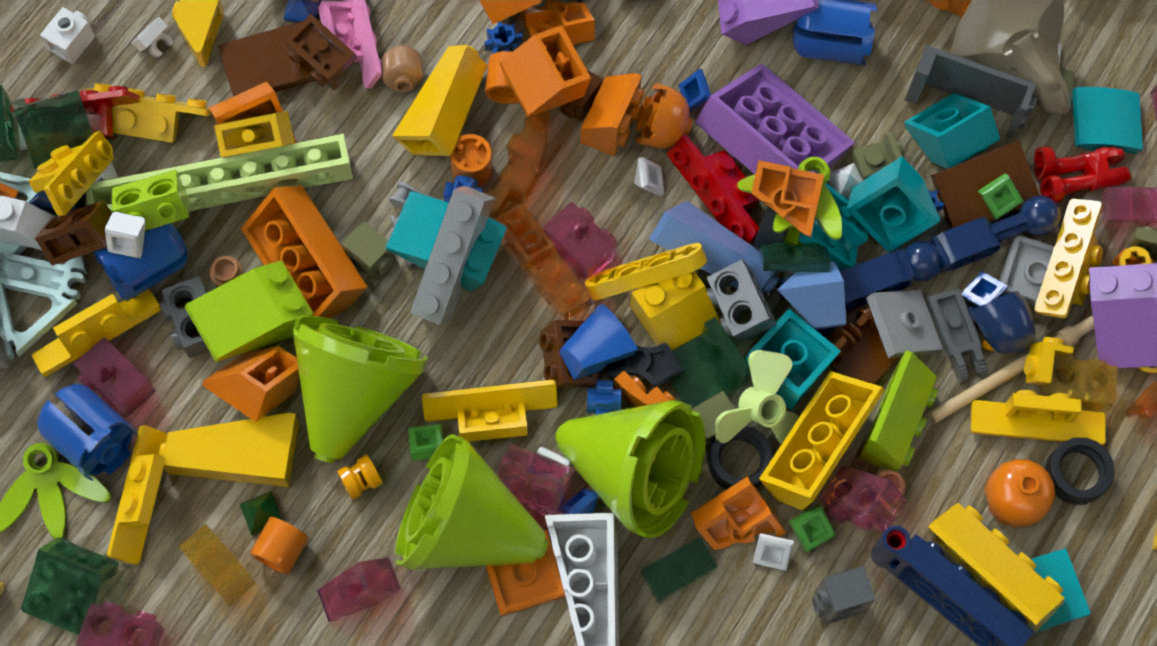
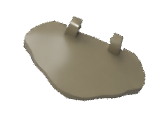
(1020, 41)

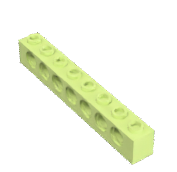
(249, 174)

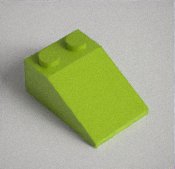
(249, 311)

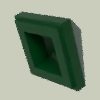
(258, 510)

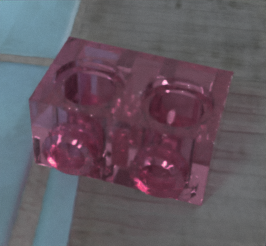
(1130, 204)
(535, 480)
(863, 499)
(123, 626)

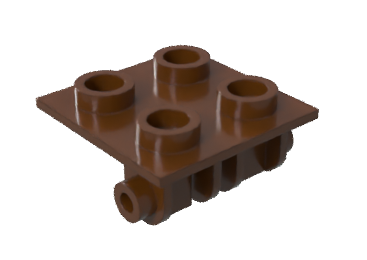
(860, 348)

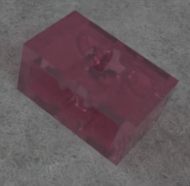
(583, 256)
(106, 362)

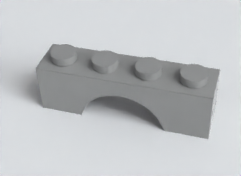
(458, 232)

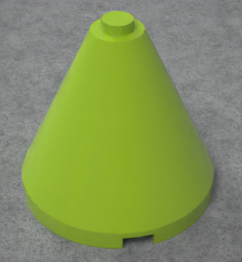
(348, 380)
(638, 461)
(465, 516)

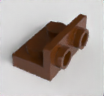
(319, 51)
(551, 340)

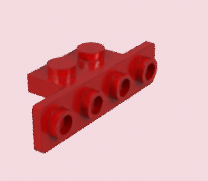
(99, 106)
(716, 184)

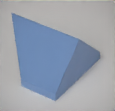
(817, 297)

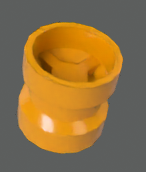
(359, 477)

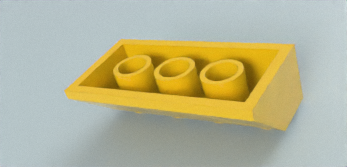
(819, 439)
(996, 565)

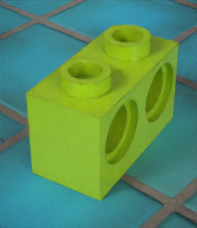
(156, 199)

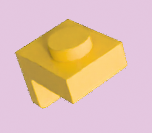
(1040, 360)

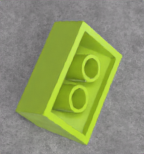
(900, 414)

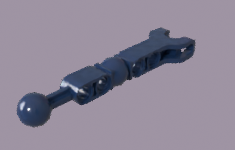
(943, 253)

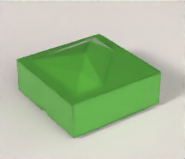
(1000, 196)
(424, 441)
(812, 528)

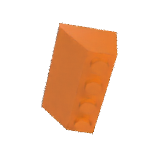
(294, 231)

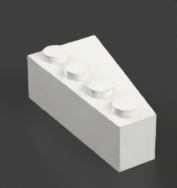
(589, 573)

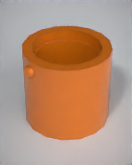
(497, 85)
(472, 158)
(279, 545)

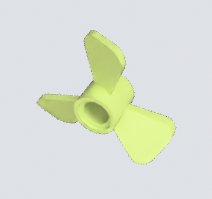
(760, 401)

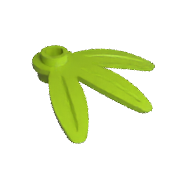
(827, 211)
(50, 497)

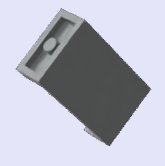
(975, 82)

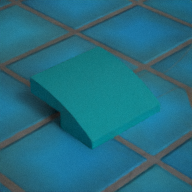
(1107, 119)
(842, 250)
(1060, 568)

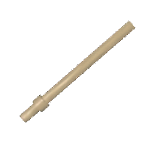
(1068, 334)

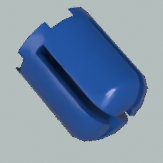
(836, 32)
(161, 257)
(85, 451)

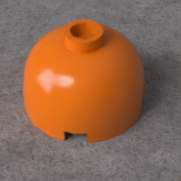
(663, 118)
(1020, 493)

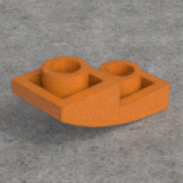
(634, 391)

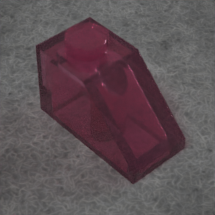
(358, 588)

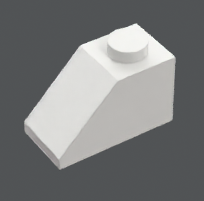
(21, 222)

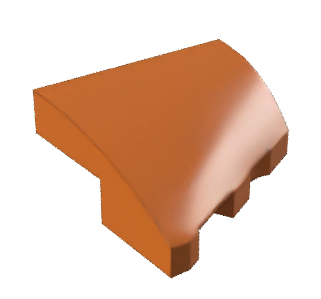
(572, 16)
(789, 193)
(736, 517)

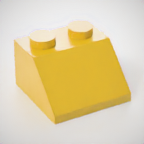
(673, 309)

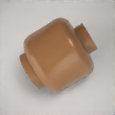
(402, 68)

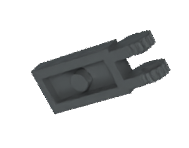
(957, 332)

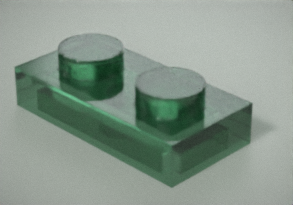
(805, 258)
(678, 569)

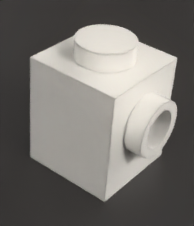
(68, 35)

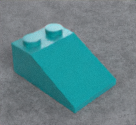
(418, 229)

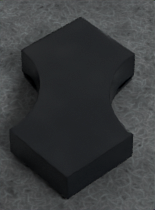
(653, 363)

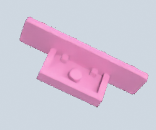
(352, 26)

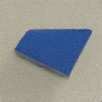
(596, 344)

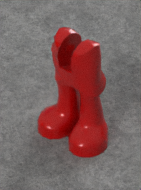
(1092, 165)

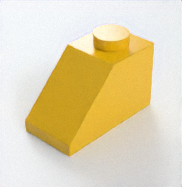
(198, 25)
(254, 134)

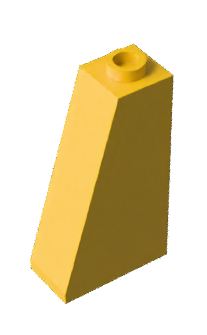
(442, 104)
(235, 450)

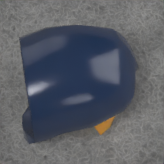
(1005, 324)

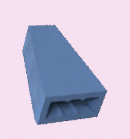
(689, 225)

